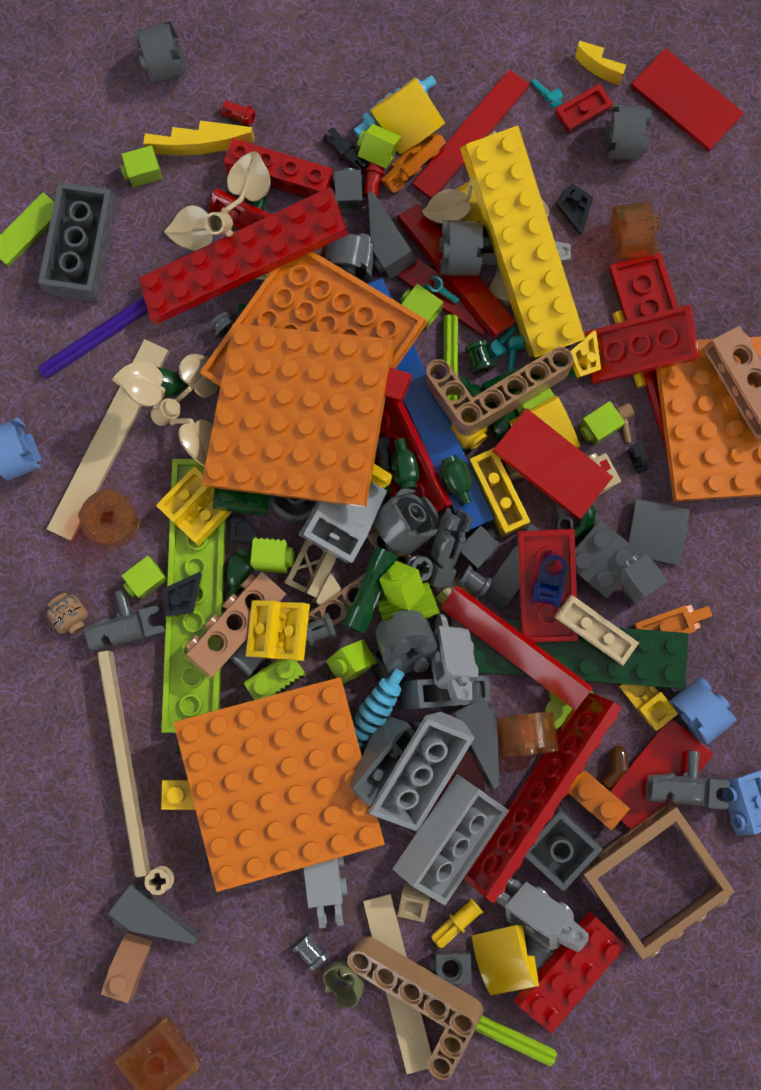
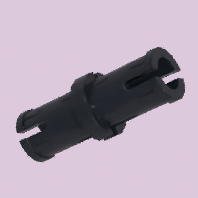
(345, 150)

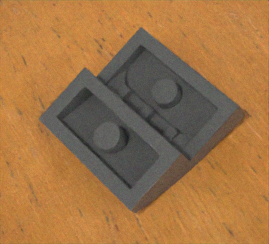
(658, 530)

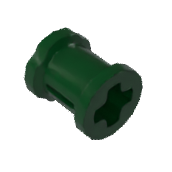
(473, 350)

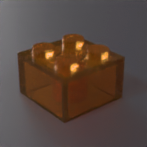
(159, 1058)

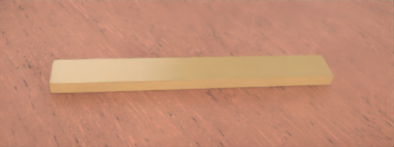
(102, 451)
(124, 764)

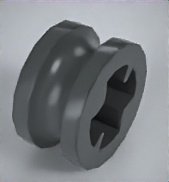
(221, 324)
(425, 563)

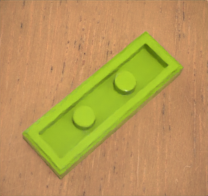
(26, 229)

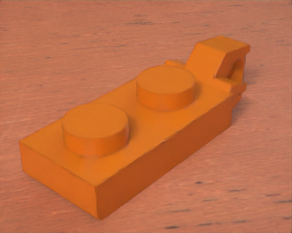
(411, 162)
(678, 620)
(598, 800)

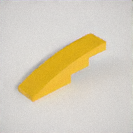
(208, 139)

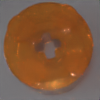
(635, 230)
(95, 524)
(527, 734)

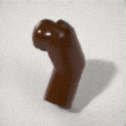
(618, 766)

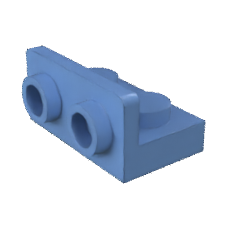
(744, 803)

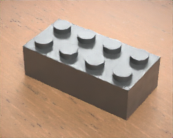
(78, 242)

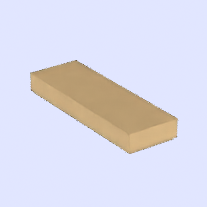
(596, 629)

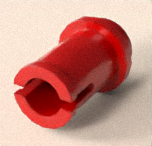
(245, 115)
(373, 179)

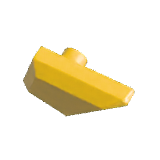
(586, 356)

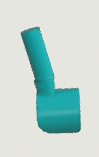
(548, 96)
(438, 287)
(515, 343)
(497, 347)

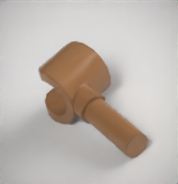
(626, 412)

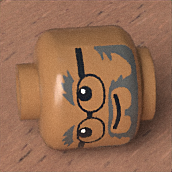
(67, 614)

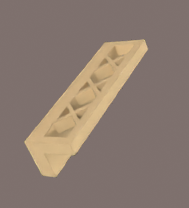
(317, 577)

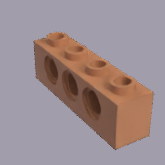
(735, 375)
(211, 661)

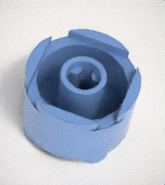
(17, 450)
(703, 711)

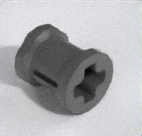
(474, 581)
(320, 629)
(310, 952)

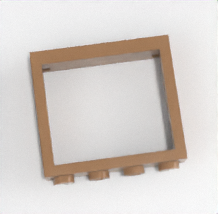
(632, 842)

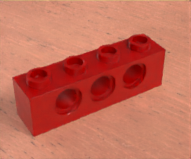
(285, 171)

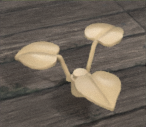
(452, 205)
(195, 227)
(143, 385)

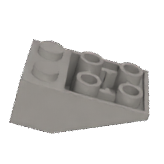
(342, 527)

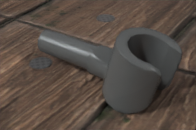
(561, 516)

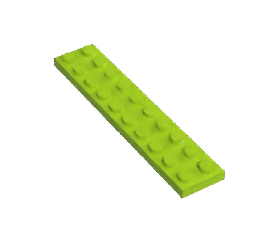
(184, 687)

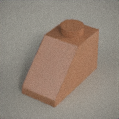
(127, 968)

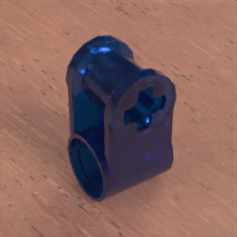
(549, 582)

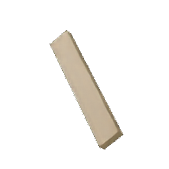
(407, 1020)

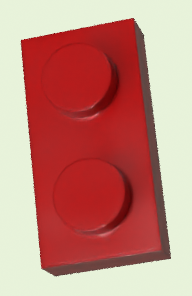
(583, 108)

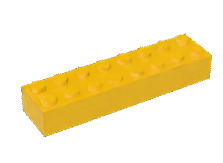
(522, 241)

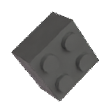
(602, 557)
(563, 849)

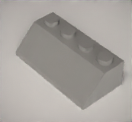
(423, 771)
(450, 840)

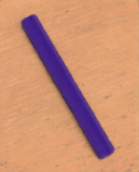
(93, 338)

